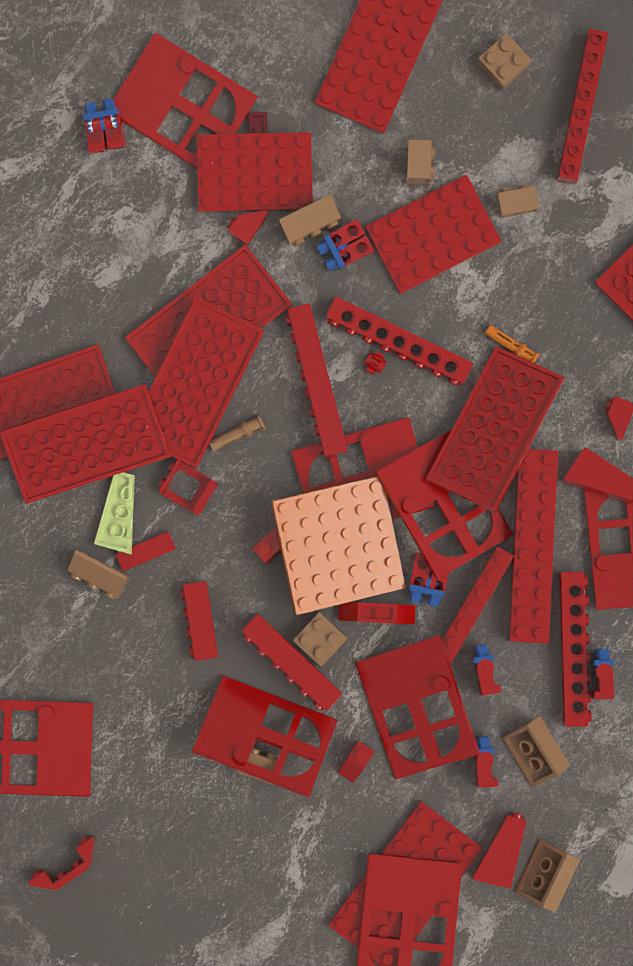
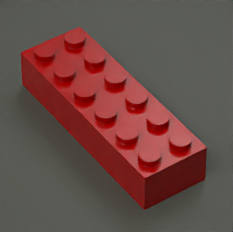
(292, 662)

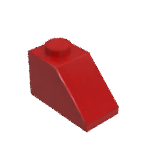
(246, 226)
(619, 415)
(356, 761)

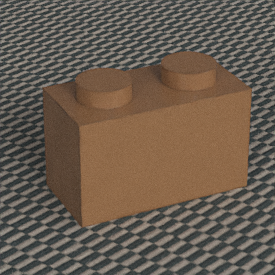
(517, 201)

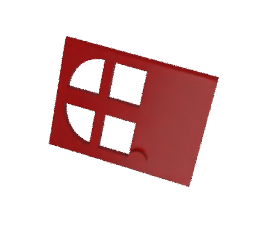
(156, 87)
(380, 447)
(410, 491)
(613, 572)
(404, 678)
(236, 724)
(61, 748)
(409, 888)

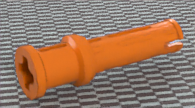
(518, 349)

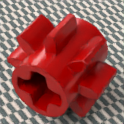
(375, 363)

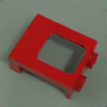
(201, 496)

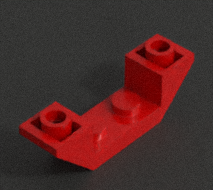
(377, 613)
(44, 879)

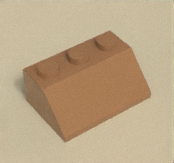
(310, 220)
(98, 574)
(536, 751)
(547, 876)

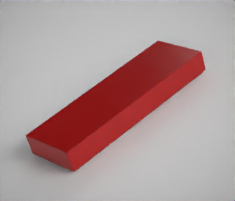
(146, 551)

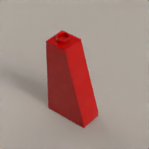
(600, 477)
(501, 855)

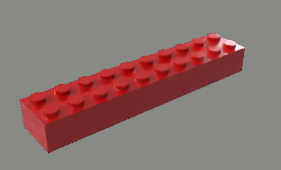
(533, 547)

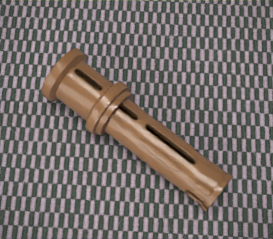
(244, 430)

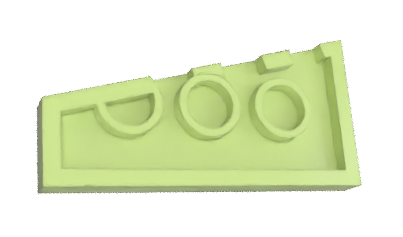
(117, 517)

